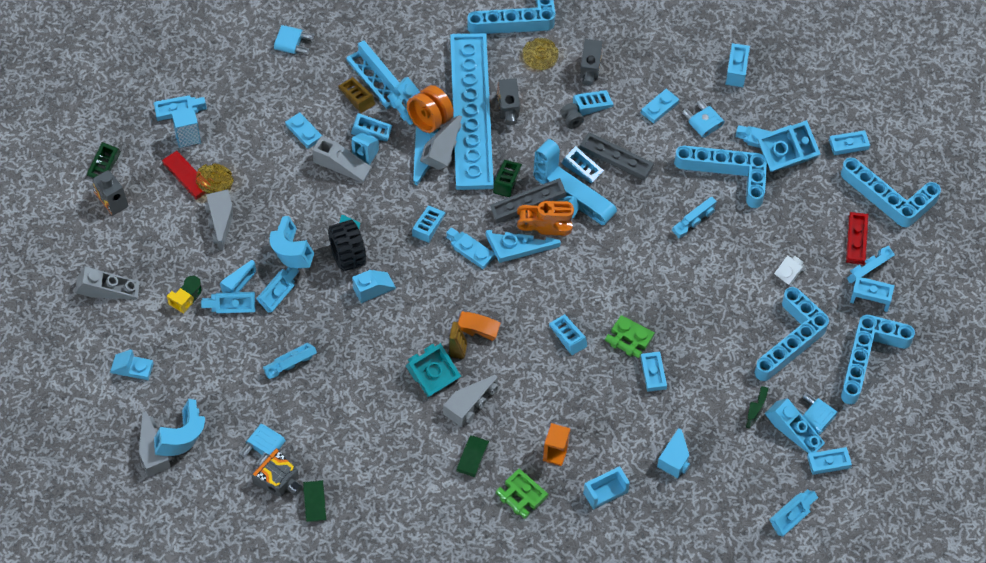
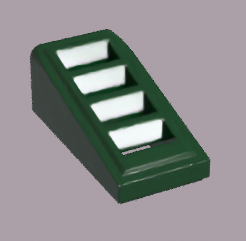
(99, 155)
(505, 188)

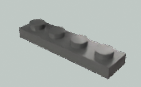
(616, 156)
(547, 192)

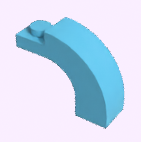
(290, 253)
(180, 440)

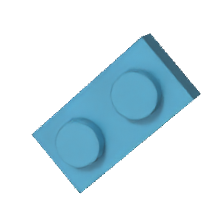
(660, 106)
(303, 130)
(849, 142)
(653, 371)
(829, 460)

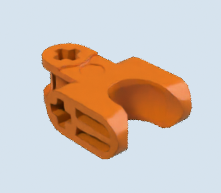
(547, 218)

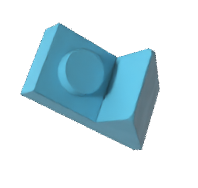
(131, 366)

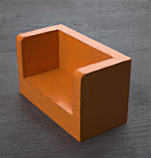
(556, 444)

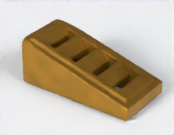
(364, 102)
(457, 342)

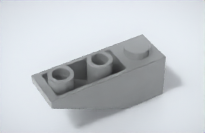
(439, 148)
(339, 159)
(221, 213)
(105, 285)
(466, 401)
(152, 463)

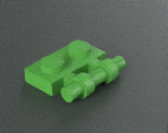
(631, 332)
(526, 489)

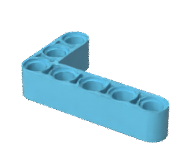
(513, 20)
(728, 166)
(888, 195)
(590, 202)
(795, 338)
(862, 351)

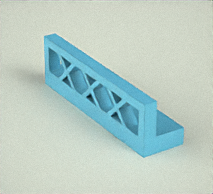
(379, 69)

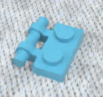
(404, 92)

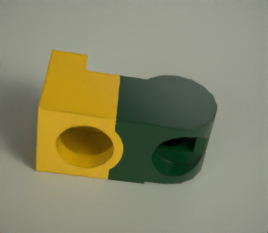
(186, 294)

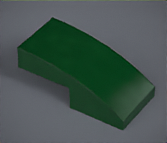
(756, 408)
(472, 456)
(314, 501)

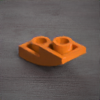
(475, 323)

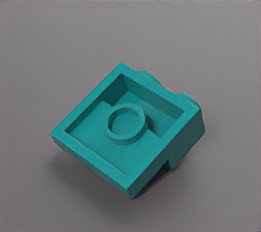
(432, 369)

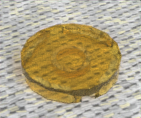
(543, 58)
(214, 178)

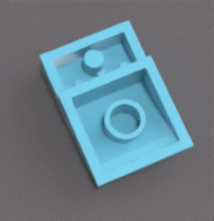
(788, 146)

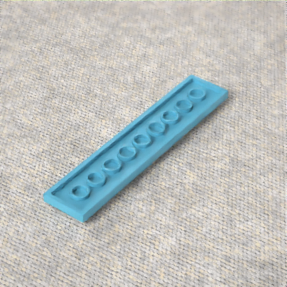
(471, 102)

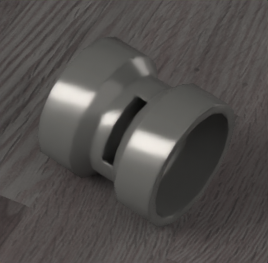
(572, 116)

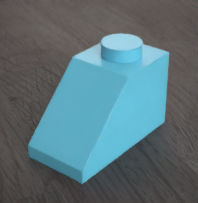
(365, 147)
(372, 284)
(675, 456)

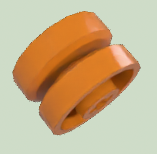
(430, 109)

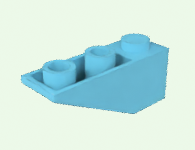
(794, 425)

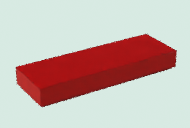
(183, 173)
(857, 238)

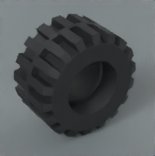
(347, 245)

